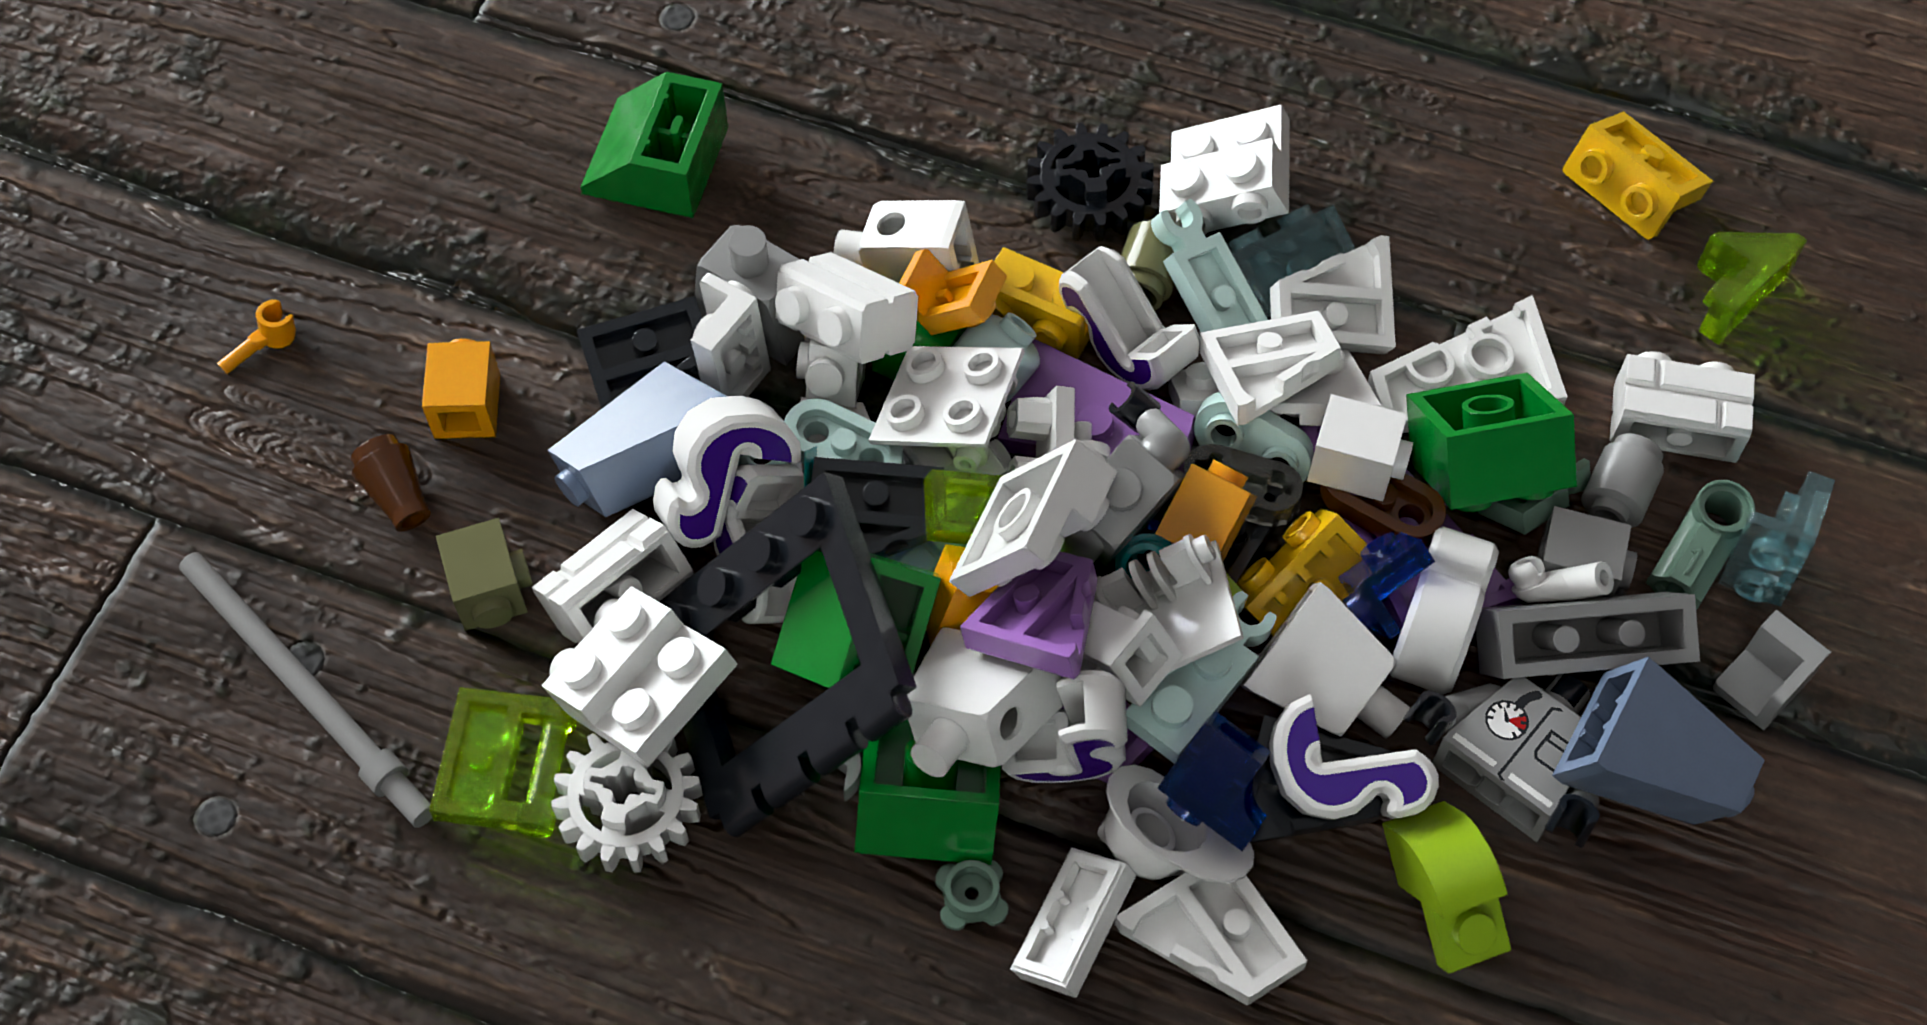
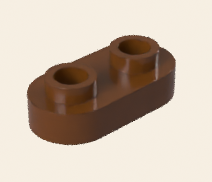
(1402, 499)

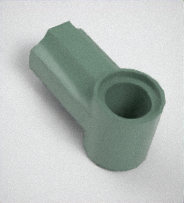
(1700, 544)

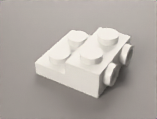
(1230, 169)
(1033, 515)
(637, 675)

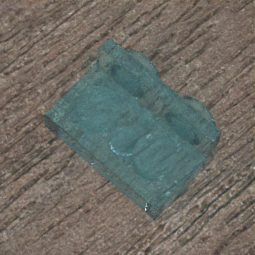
(1298, 246)
(1776, 548)

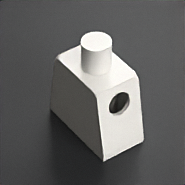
(904, 227)
(1334, 659)
(975, 706)

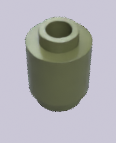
(1145, 258)

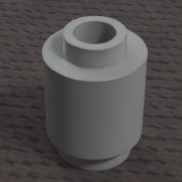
(1624, 480)

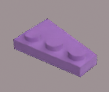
(1092, 399)

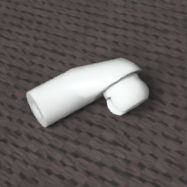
(1559, 585)

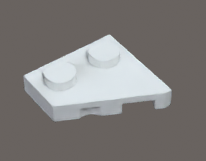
(1350, 293)
(1268, 361)
(1216, 934)

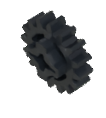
(1090, 182)

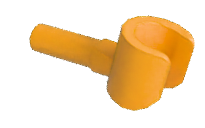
(270, 333)

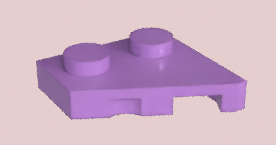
(1038, 617)

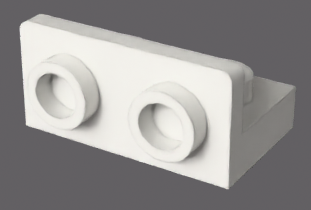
(730, 338)

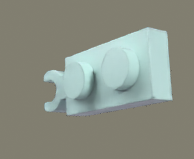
(1205, 272)
(1196, 690)

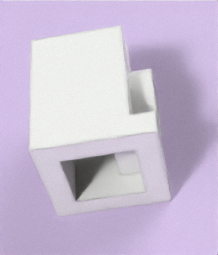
(829, 374)
(1129, 648)

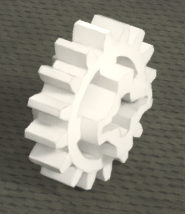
(644, 820)

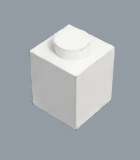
(1360, 448)

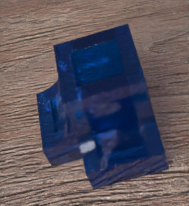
(1216, 781)

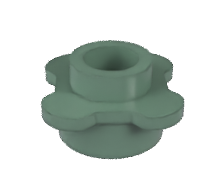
(967, 875)

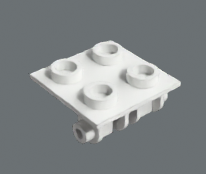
(949, 400)
(1184, 592)

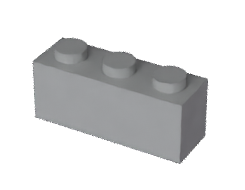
(1587, 634)

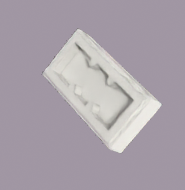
(1073, 922)

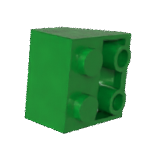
(660, 145)
(815, 631)

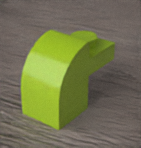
(1457, 880)

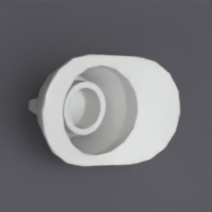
(1157, 841)

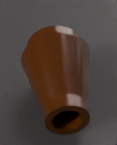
(390, 478)

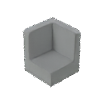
(1771, 670)

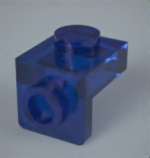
(1384, 568)

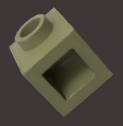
(484, 574)

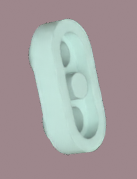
(844, 432)
(1264, 436)

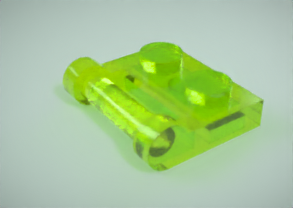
(483, 756)

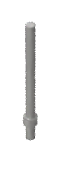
(378, 767)

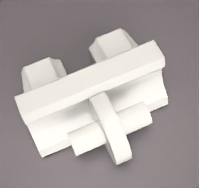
(1049, 423)

